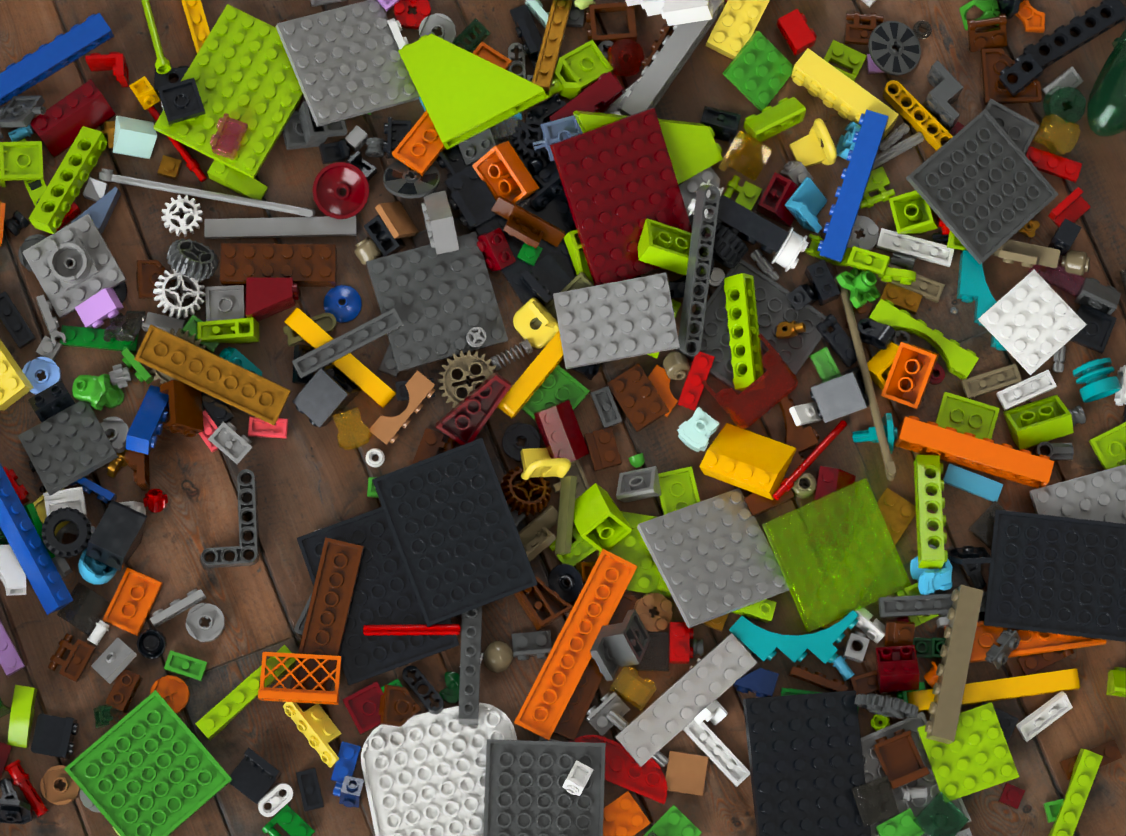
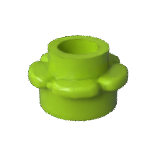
(875, 722)

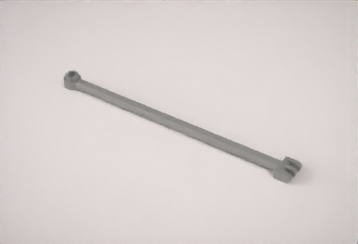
(107, 175)

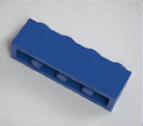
(148, 421)

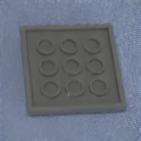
(67, 446)

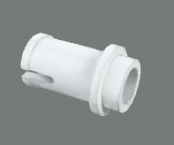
(98, 632)

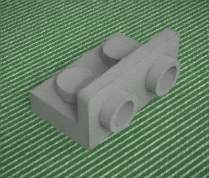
(230, 442)
(597, 715)

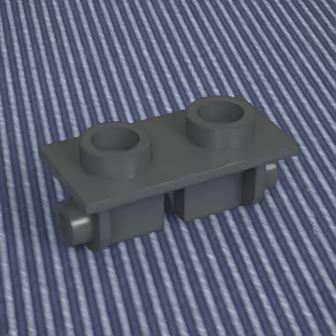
(1009, 641)

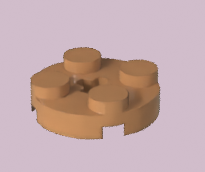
(663, 608)
(53, 794)

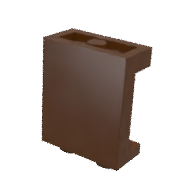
(184, 407)
(899, 758)

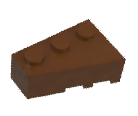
(542, 604)

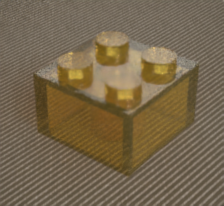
(633, 687)

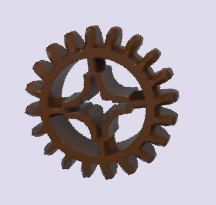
(519, 495)

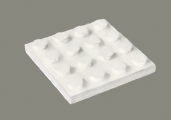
(1032, 322)

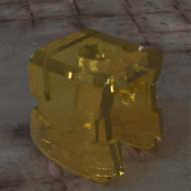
(1057, 134)
(351, 429)

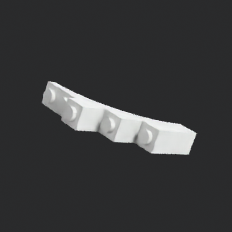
(677, 11)

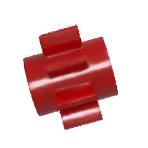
(155, 500)

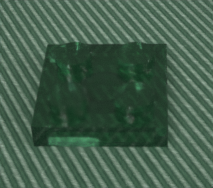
(941, 817)

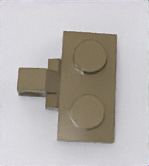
(582, 483)

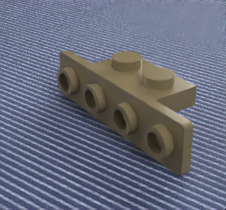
(1028, 254)
(536, 534)

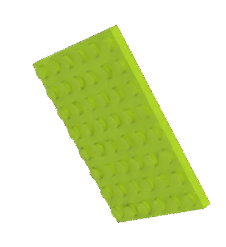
(240, 74)

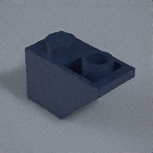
(759, 682)

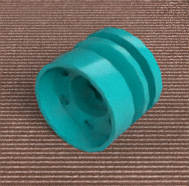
(1096, 377)

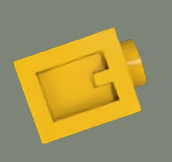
(144, 93)

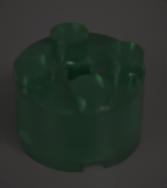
(1074, 102)

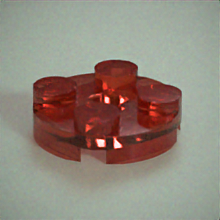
(633, 63)

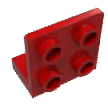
(111, 61)

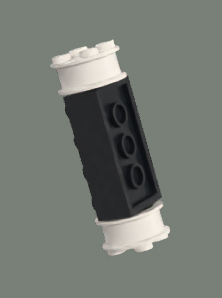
(758, 230)

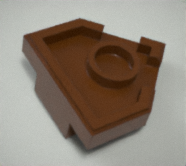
(147, 275)
(396, 706)

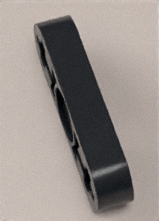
(422, 697)

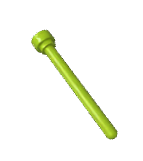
(162, 63)

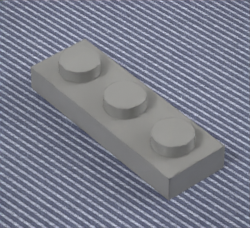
(177, 607)

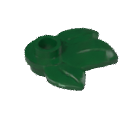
(451, 692)

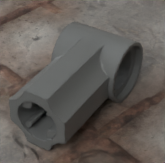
(1056, 451)

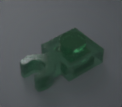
(102, 716)

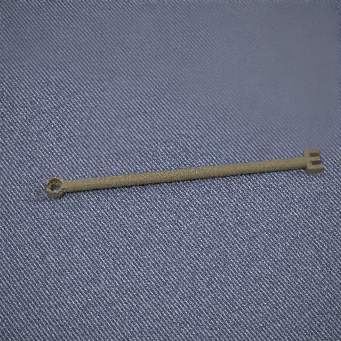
(890, 468)

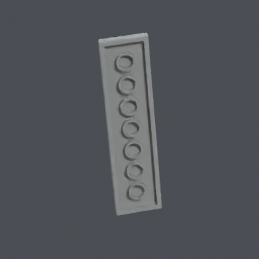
(685, 699)

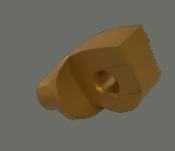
(109, 129)
(792, 329)
(116, 464)

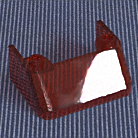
(761, 394)

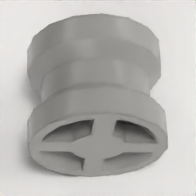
(478, 334)

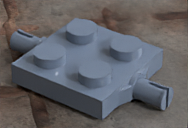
(557, 131)

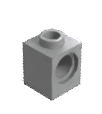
(851, 654)

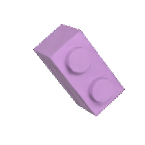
(99, 307)

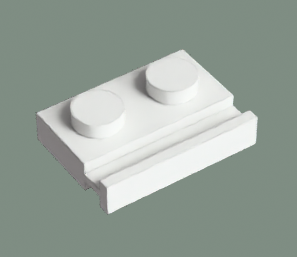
(65, 498)

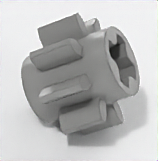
(120, 376)

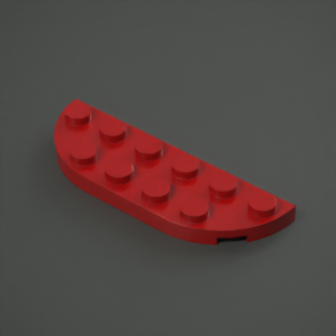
(626, 773)

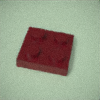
(364, 707)

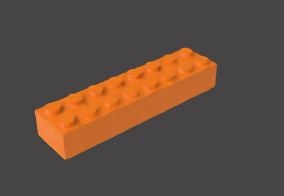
(974, 452)

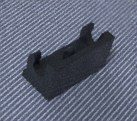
(546, 109)

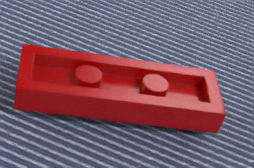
(1054, 164)
(693, 385)

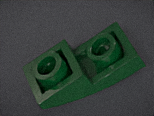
(928, 647)

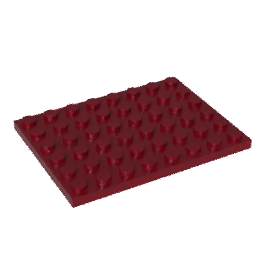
(613, 185)

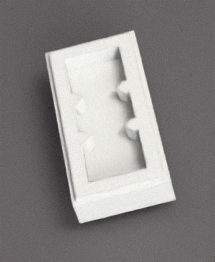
(805, 413)

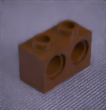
(124, 690)

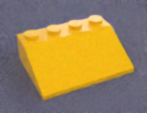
(747, 460)

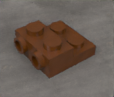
(140, 465)

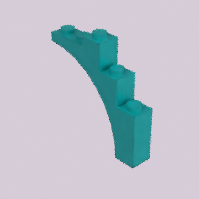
(973, 287)
(820, 643)

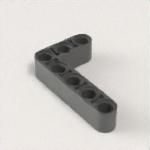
(244, 527)

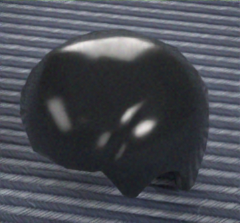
(151, 643)

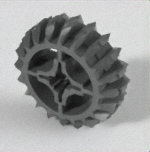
(192, 259)

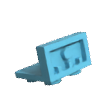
(806, 204)

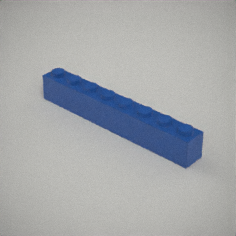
(53, 56)
(854, 185)
(30, 550)

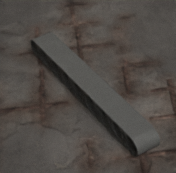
(694, 261)

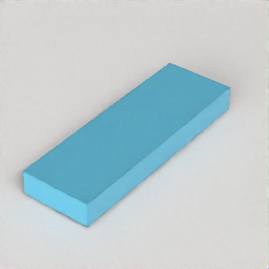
(972, 483)

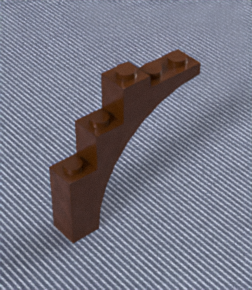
(797, 437)

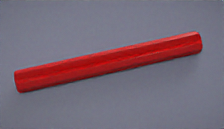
(419, 629)

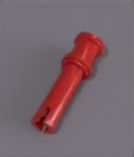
(21, 780)

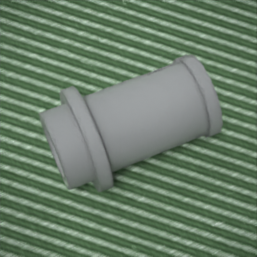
(913, 792)

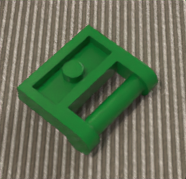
(290, 822)

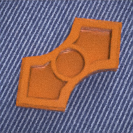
(1032, 19)
(662, 385)

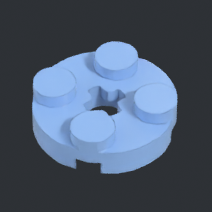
(35, 367)

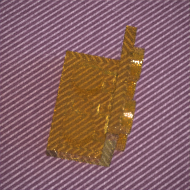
(746, 156)

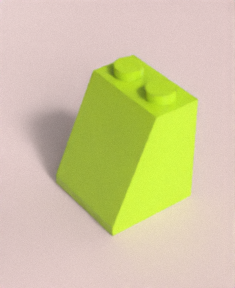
(599, 519)

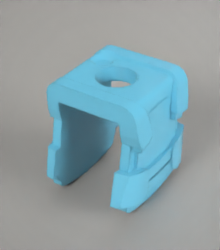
(931, 579)

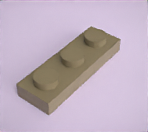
(991, 381)

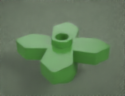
(861, 286)

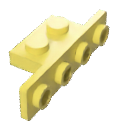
(317, 729)

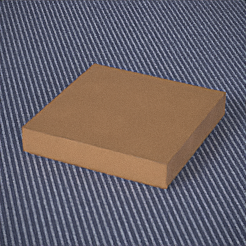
(396, 219)
(686, 773)

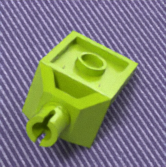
(578, 70)
(20, 161)

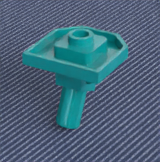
(870, 435)

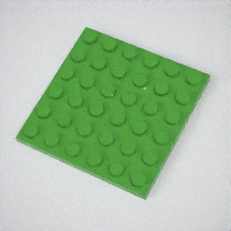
(148, 771)

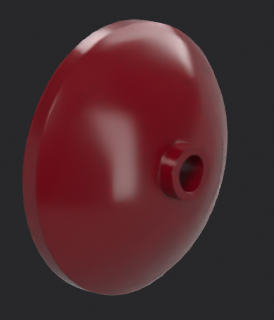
(328, 187)

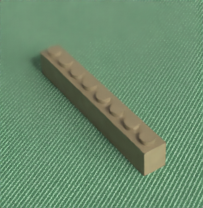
(954, 664)

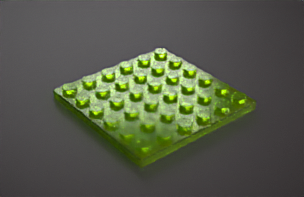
(836, 554)

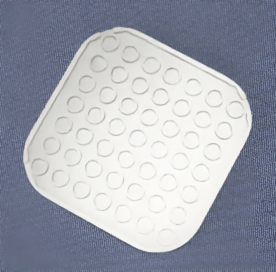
(431, 773)

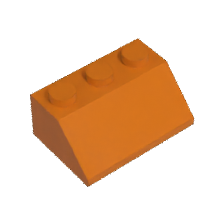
(505, 174)
(910, 375)

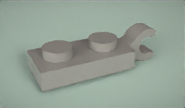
(50, 322)

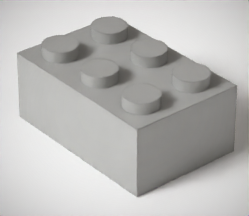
(439, 222)

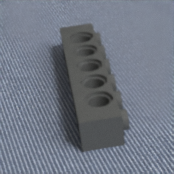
(470, 667)

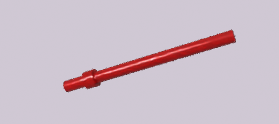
(192, 163)
(788, 483)

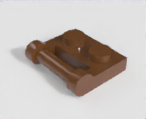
(987, 38)

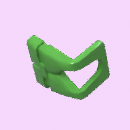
(989, 8)

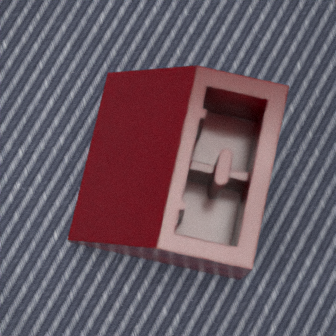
(775, 197)
(897, 668)

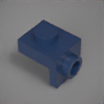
(351, 791)

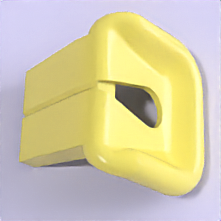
(809, 149)
(523, 317)
(538, 463)

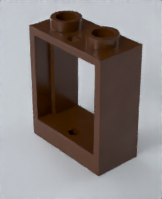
(611, 7)

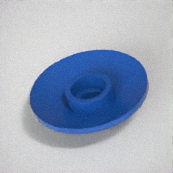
(345, 312)

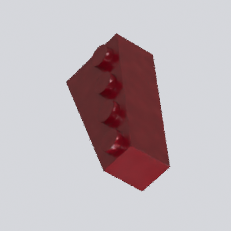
(593, 98)
(473, 412)

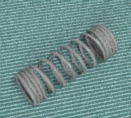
(527, 347)

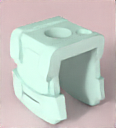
(697, 430)

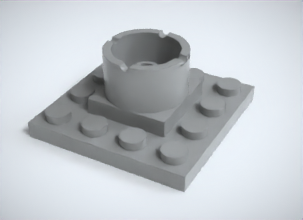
(91, 269)

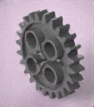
(886, 706)

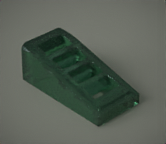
(479, 37)

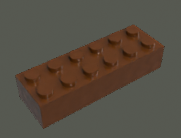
(306, 263)

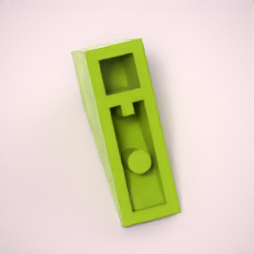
(236, 181)
(229, 331)

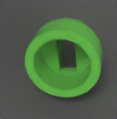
(637, 460)

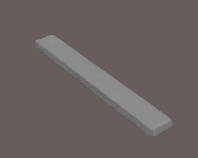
(279, 227)

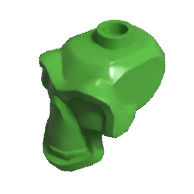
(97, 391)

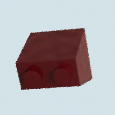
(269, 296)

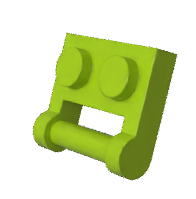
(845, 57)

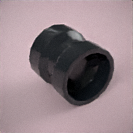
(13, 227)

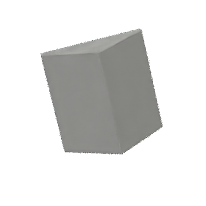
(638, 484)

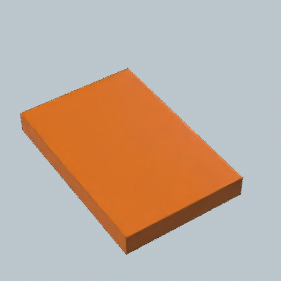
(132, 601)

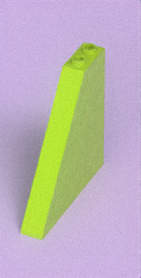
(463, 89)
(688, 143)

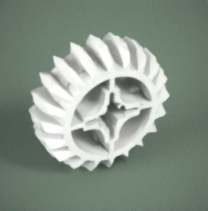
(171, 292)

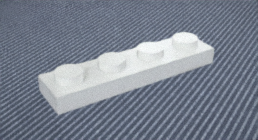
(914, 246)
(717, 752)

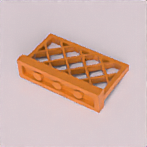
(294, 694)

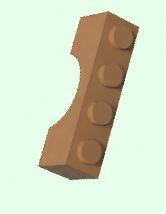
(387, 426)

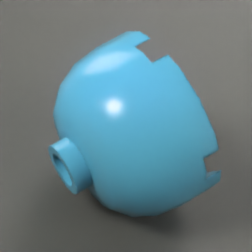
(845, 142)
(95, 571)

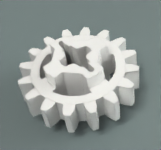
(174, 216)

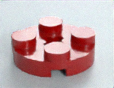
(410, 20)

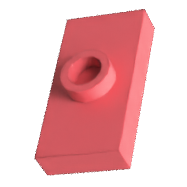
(260, 428)

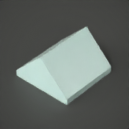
(134, 137)

